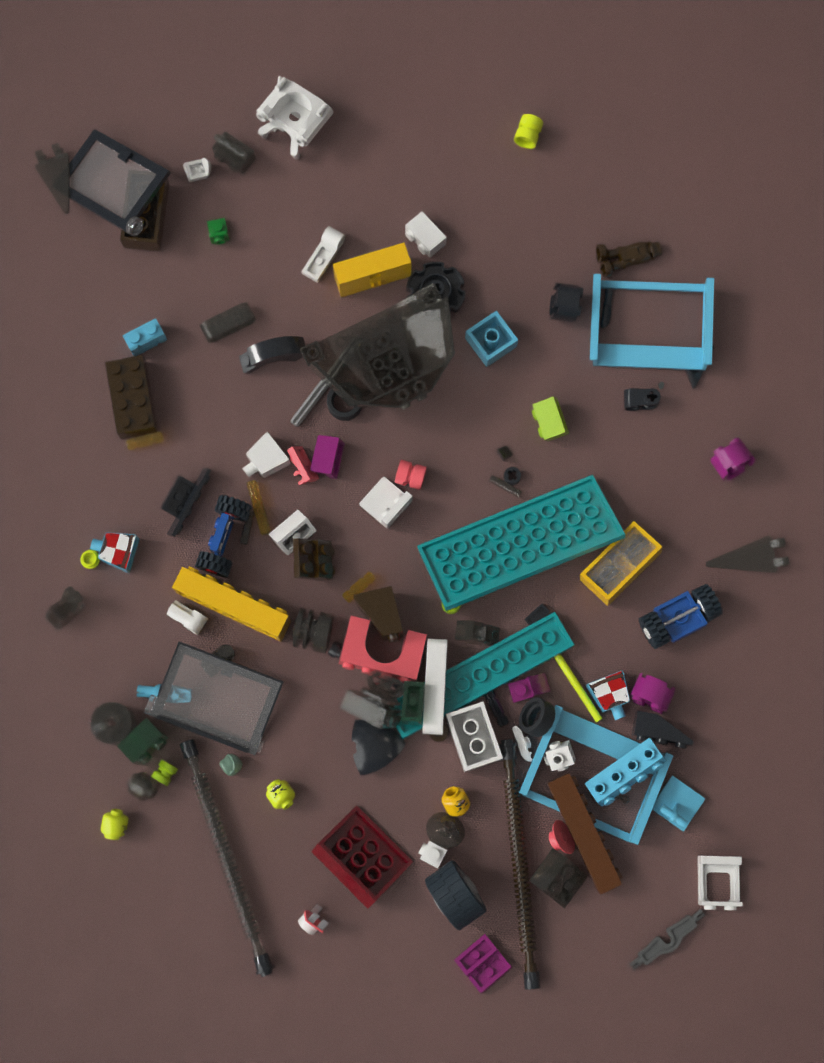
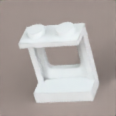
(720, 864)

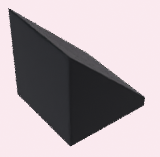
(504, 453)

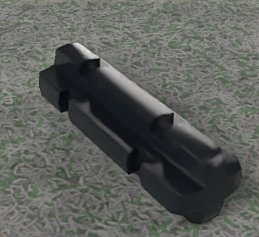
(496, 708)

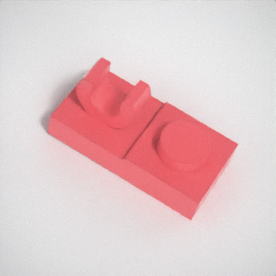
(301, 461)

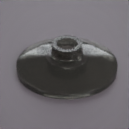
(444, 836)

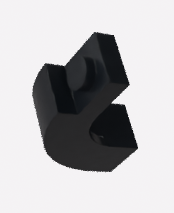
(271, 350)

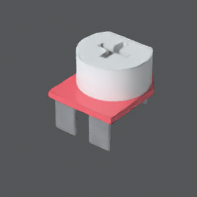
(310, 921)

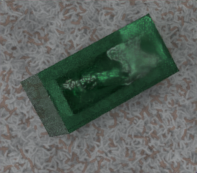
(413, 703)

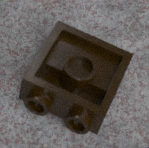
(313, 559)

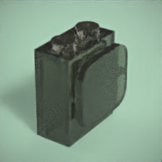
(372, 707)

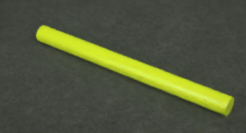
(578, 688)

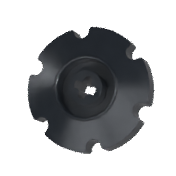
(446, 280)

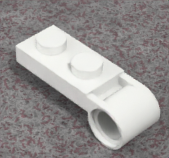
(324, 254)

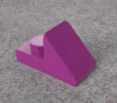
(529, 687)

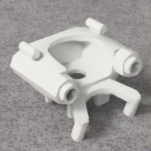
(295, 100)

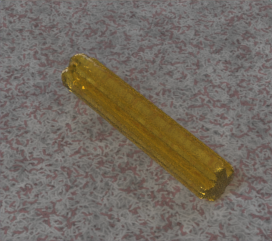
(258, 507)

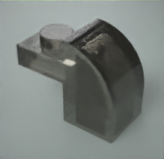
(65, 609)

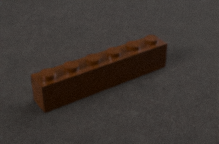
(584, 833)

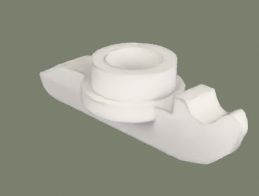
(523, 744)

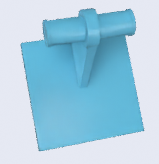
(677, 803)

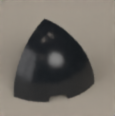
(374, 747)

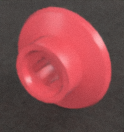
(561, 838)

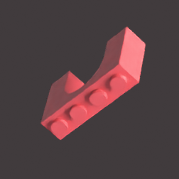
(356, 656)

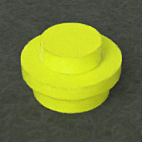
(89, 559)

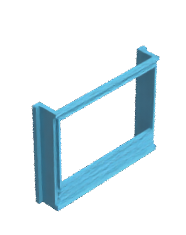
(653, 356)
(606, 743)

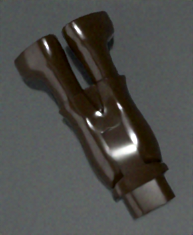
(627, 256)

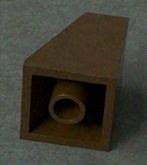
(381, 610)

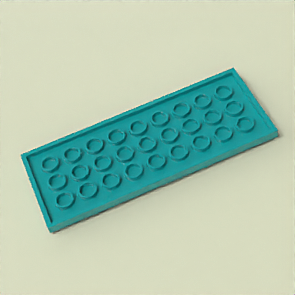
(520, 542)

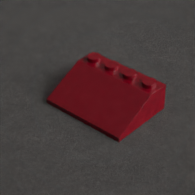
(362, 856)

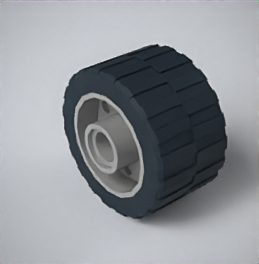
(455, 895)

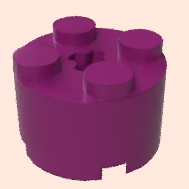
(732, 459)
(652, 693)

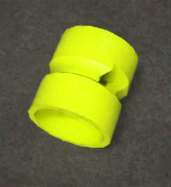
(528, 131)

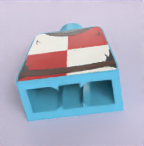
(117, 549)
(610, 693)

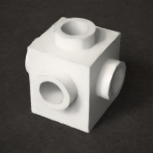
(559, 755)

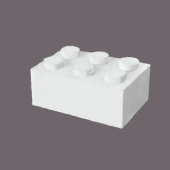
(473, 736)

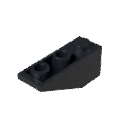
(658, 729)

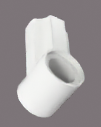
(189, 618)

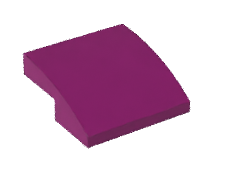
(483, 964)

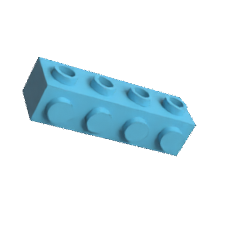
(625, 772)

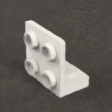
(385, 502)

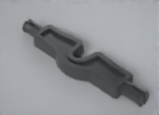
(658, 946)

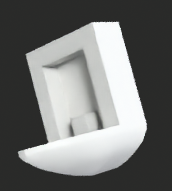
(197, 169)

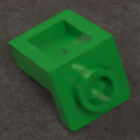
(218, 231)

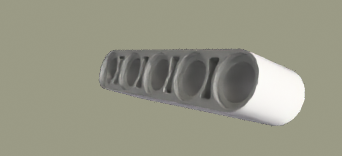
(435, 686)

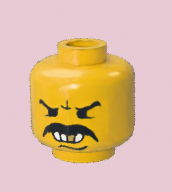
(455, 801)

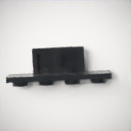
(181, 498)

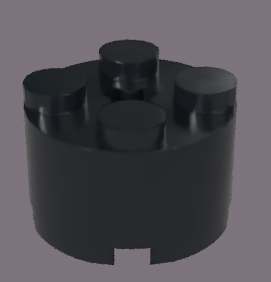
(565, 302)

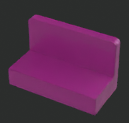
(327, 456)

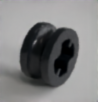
(518, 475)

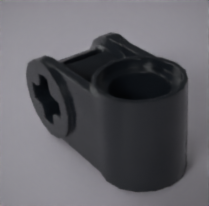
(638, 399)

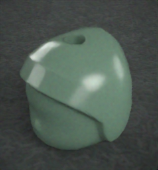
(231, 764)

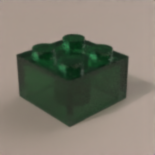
(143, 742)

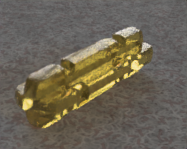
(145, 440)
(358, 587)

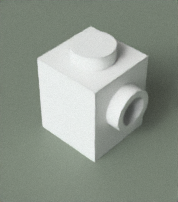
(432, 853)

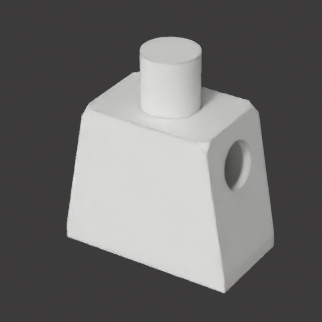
(265, 457)

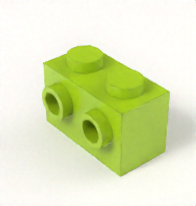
(550, 419)

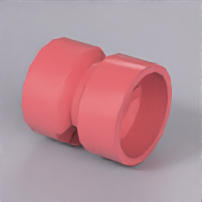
(410, 474)

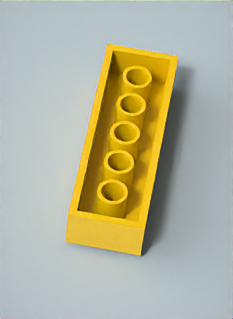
(232, 604)

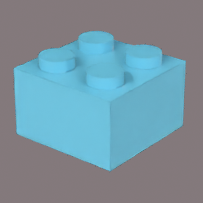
(491, 338)

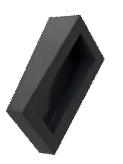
(539, 613)

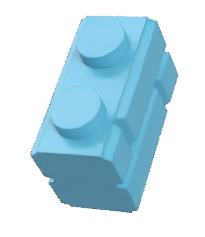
(144, 337)

